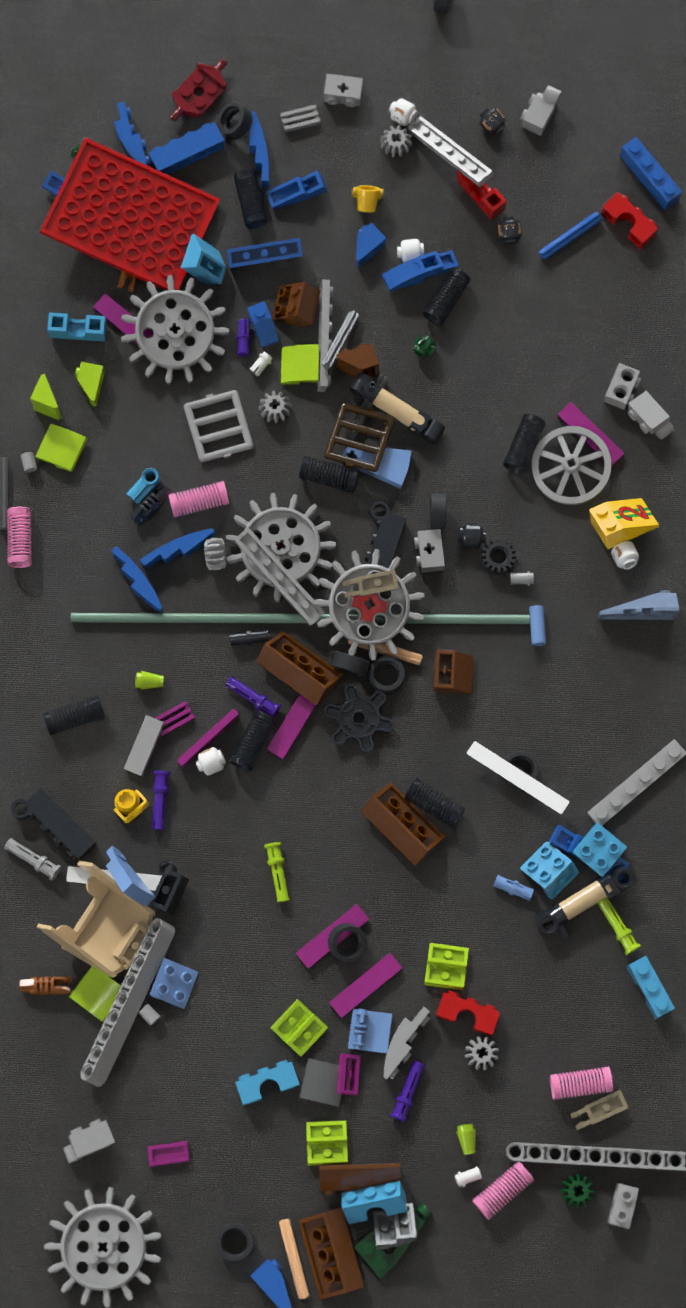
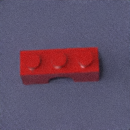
(488, 200)
(620, 208)
(452, 1005)

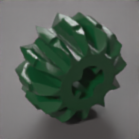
(584, 1189)

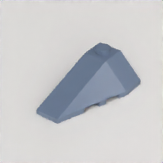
(652, 607)

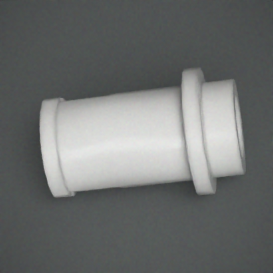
(263, 360)
(467, 1176)

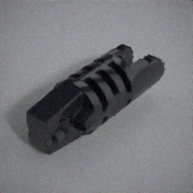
(150, 504)

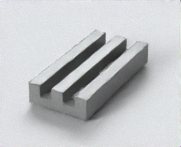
(297, 112)

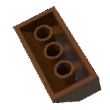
(299, 668)
(402, 823)
(357, 1177)
(330, 1253)

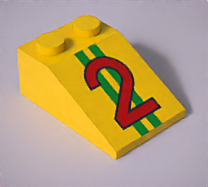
(621, 520)

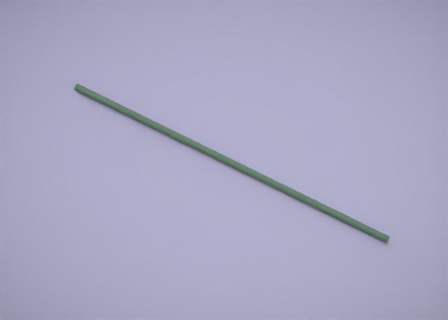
(284, 618)

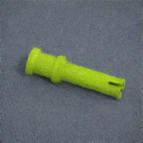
(276, 861)
(623, 934)

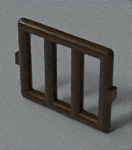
(378, 451)

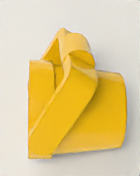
(367, 197)
(128, 803)

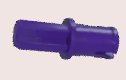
(243, 337)

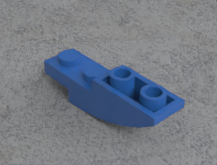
(130, 142)
(417, 269)

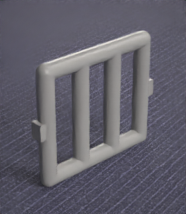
(237, 411)

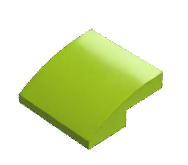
(300, 364)
(61, 447)
(446, 966)
(96, 993)
(299, 1027)
(327, 1143)

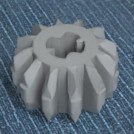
(396, 135)
(267, 407)
(215, 553)
(477, 1047)

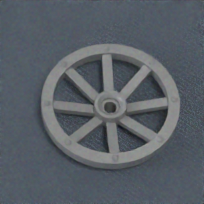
(573, 470)

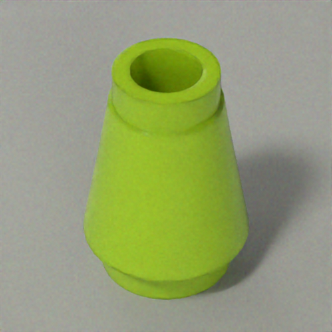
(148, 680)
(466, 1135)

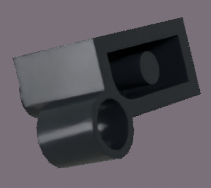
(169, 888)

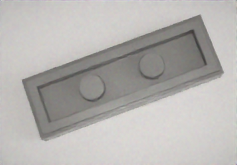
(144, 745)

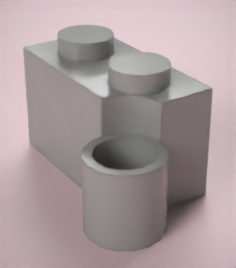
(540, 110)
(650, 416)
(88, 1140)

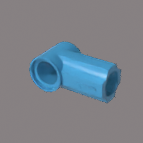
(143, 487)

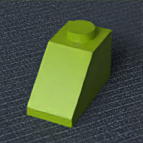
(90, 380)

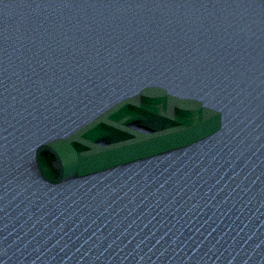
(378, 1259)

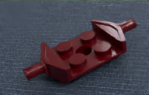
(202, 78)

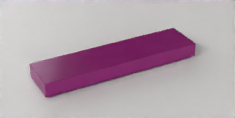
(113, 313)
(574, 417)
(291, 727)
(208, 738)
(318, 946)
(365, 985)

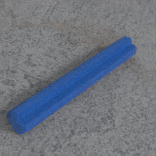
(570, 235)

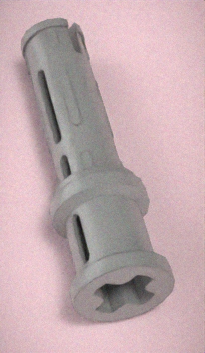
(40, 864)

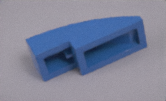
(297, 190)

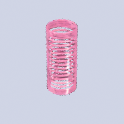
(194, 497)
(19, 561)
(556, 1086)
(480, 1201)

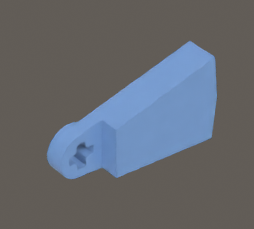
(392, 467)
(127, 878)

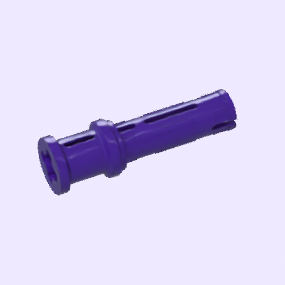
(260, 701)
(161, 790)
(405, 1101)

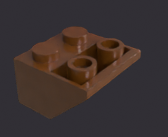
(296, 304)
(358, 360)
(453, 672)

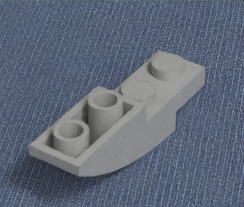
(398, 1049)

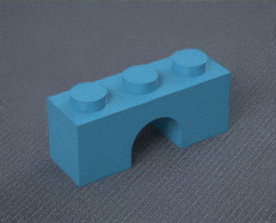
(64, 327)
(650, 985)
(282, 1074)
(386, 1196)

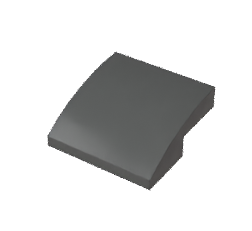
(321, 1083)
(394, 1229)

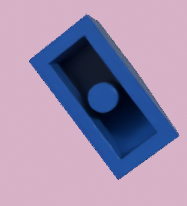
(369, 242)
(262, 324)

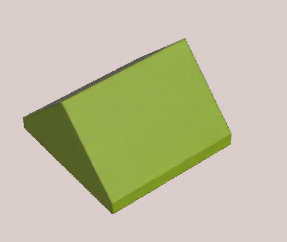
(43, 399)

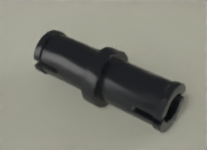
(249, 637)

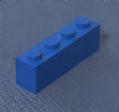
(187, 149)
(650, 173)
(264, 252)

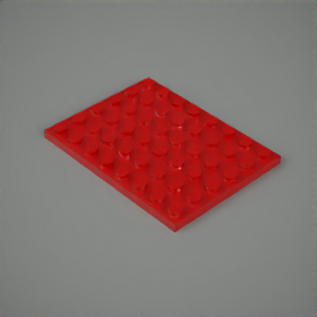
(128, 214)

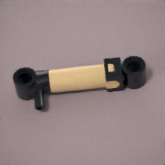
(417, 421)
(602, 888)

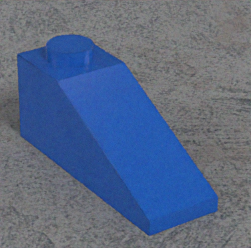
(272, 1283)

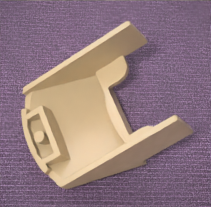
(109, 927)

